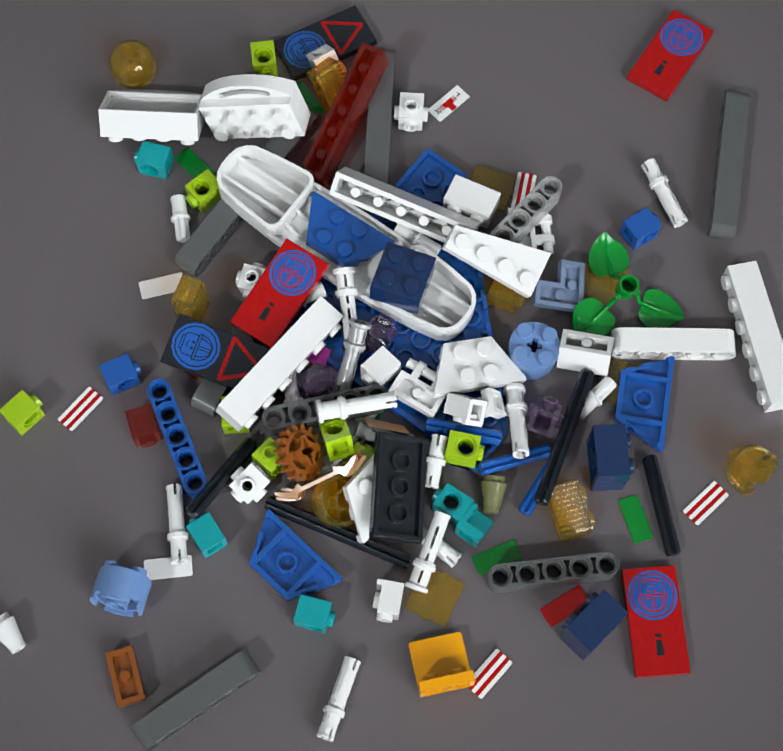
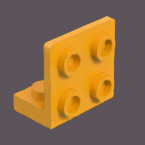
(441, 664)

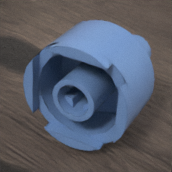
(534, 337)
(121, 589)

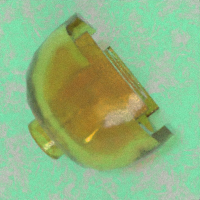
(132, 64)
(750, 466)
(330, 503)

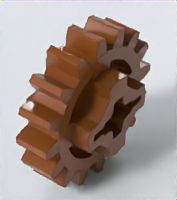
(299, 452)

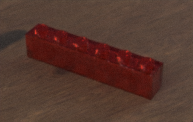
(345, 114)

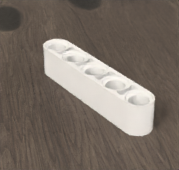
(677, 342)

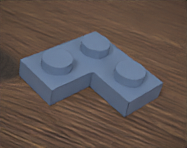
(565, 292)

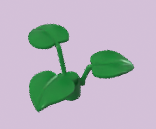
(611, 258)

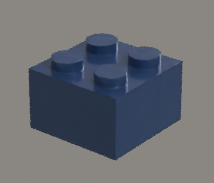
(402, 277)
(609, 457)
(595, 622)

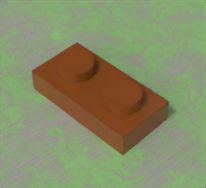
(125, 676)

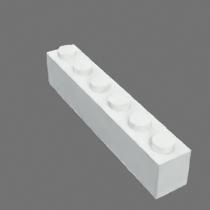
(397, 205)
(758, 331)
(280, 362)

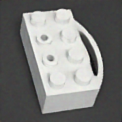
(254, 107)
(151, 115)

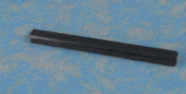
(564, 437)
(340, 534)

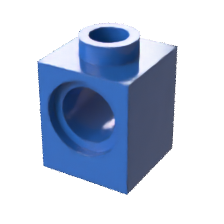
(640, 228)
(121, 374)

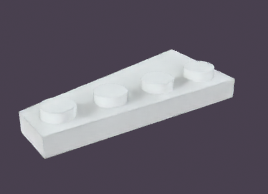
(500, 259)

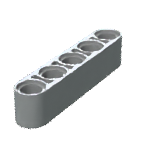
(527, 216)

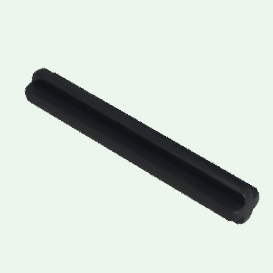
(221, 478)
(661, 506)

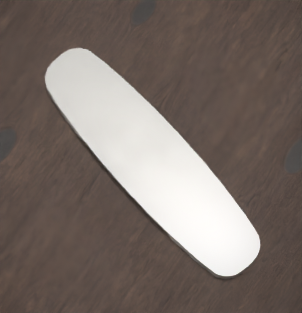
(277, 202)

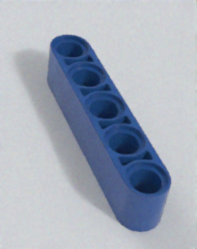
(176, 427)

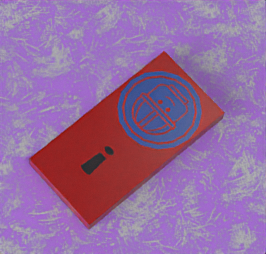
(670, 55)
(279, 293)
(655, 622)

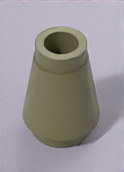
(492, 493)

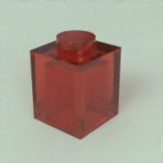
(143, 426)

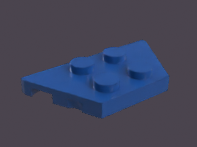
(341, 235)
(644, 401)
(289, 562)

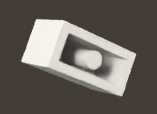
(472, 200)
(585, 351)

